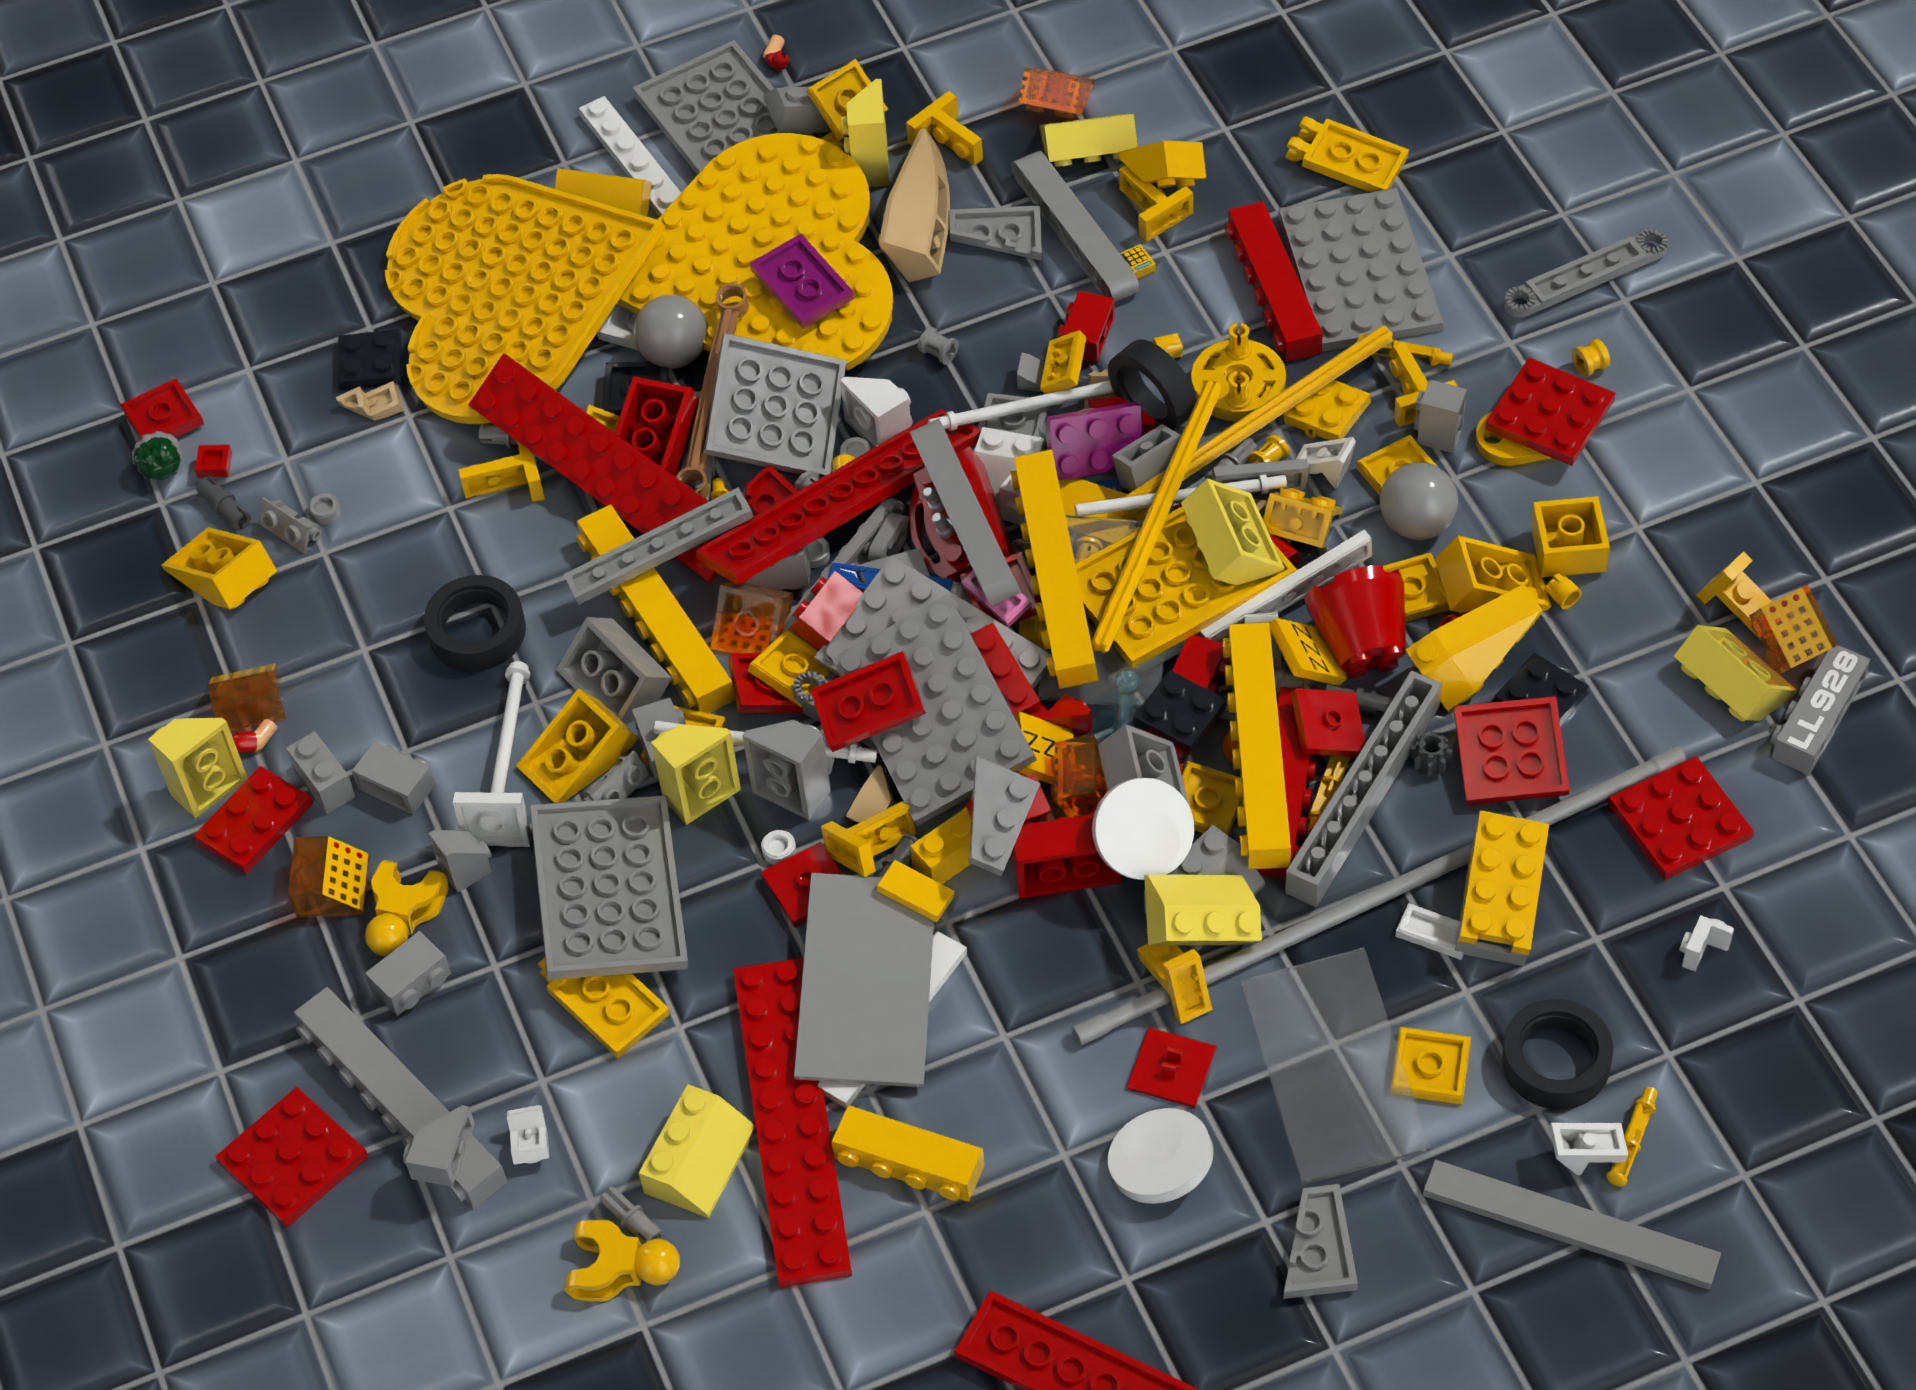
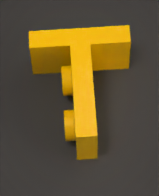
(941, 123)
(1159, 210)
(1413, 381)
(503, 474)
(1736, 590)
(861, 842)
(1180, 976)

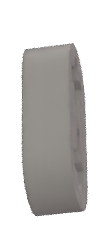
(889, 537)

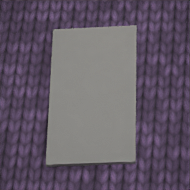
(863, 986)

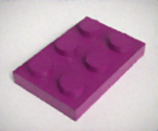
(801, 281)
(1088, 438)

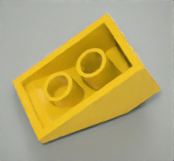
(222, 567)
(1482, 571)
(576, 747)

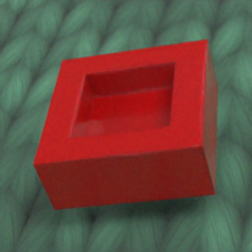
(213, 461)

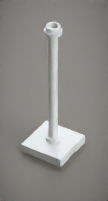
(497, 815)

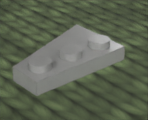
(999, 229)
(999, 811)
(1321, 1246)

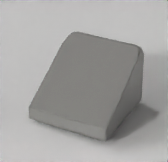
(1029, 373)

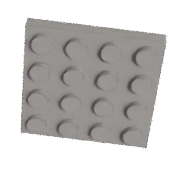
(774, 406)

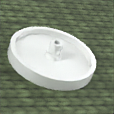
(1143, 828)
(1160, 1155)

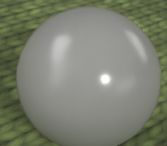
(670, 331)
(1418, 501)

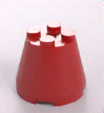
(1361, 618)

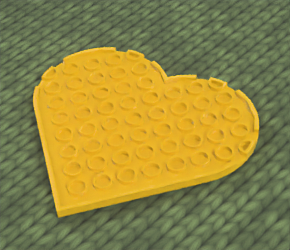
(751, 204)
(507, 273)

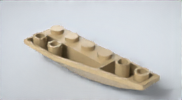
(918, 212)

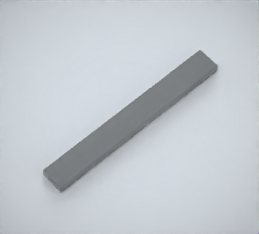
(1572, 1224)

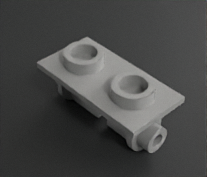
(285, 524)
(620, 779)

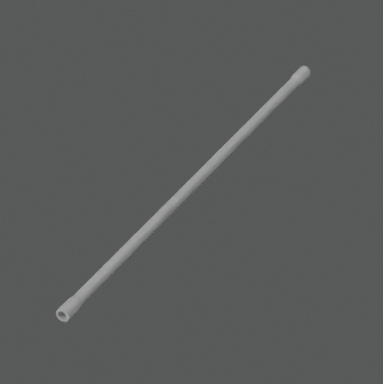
(1104, 1023)

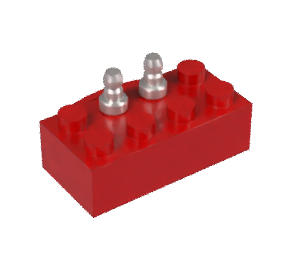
(938, 524)

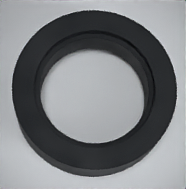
(1163, 373)
(469, 591)
(1567, 1016)

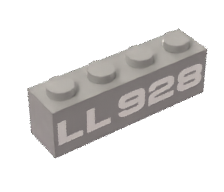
(1820, 708)

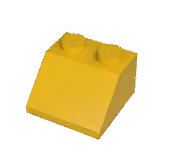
(1167, 163)

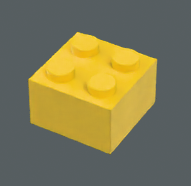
(1569, 536)

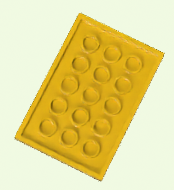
(1173, 594)

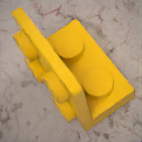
(1300, 518)

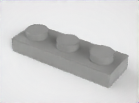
(1294, 470)

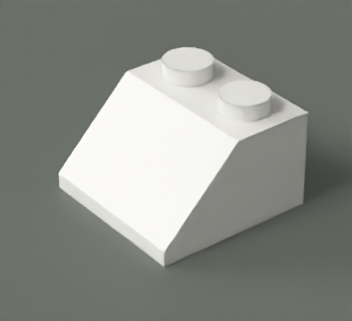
(875, 408)
(998, 450)

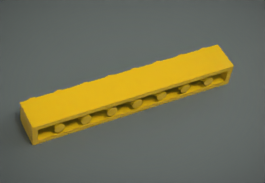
(1055, 569)
(660, 619)
(1259, 746)

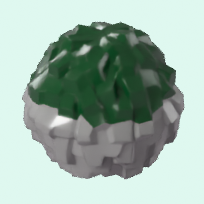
(157, 455)

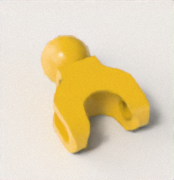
(402, 906)
(620, 1262)

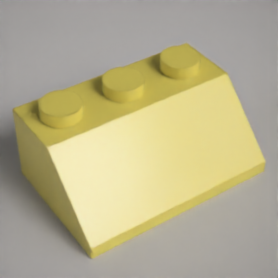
(868, 134)
(1088, 138)
(1231, 533)
(1733, 673)
(198, 761)
(695, 768)
(1201, 910)
(696, 1152)

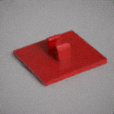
(1171, 1067)

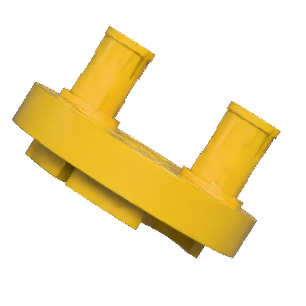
(1244, 361)

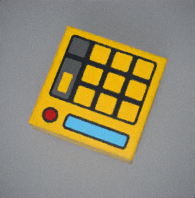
(1139, 261)

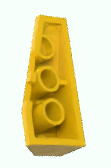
(1474, 645)

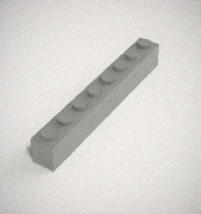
(1362, 789)
(389, 1087)

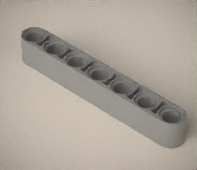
(1075, 226)
(965, 513)

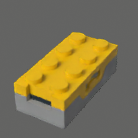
(1502, 888)

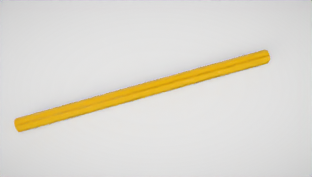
(1274, 407)
(1156, 517)

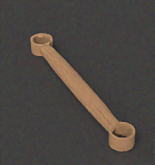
(726, 324)

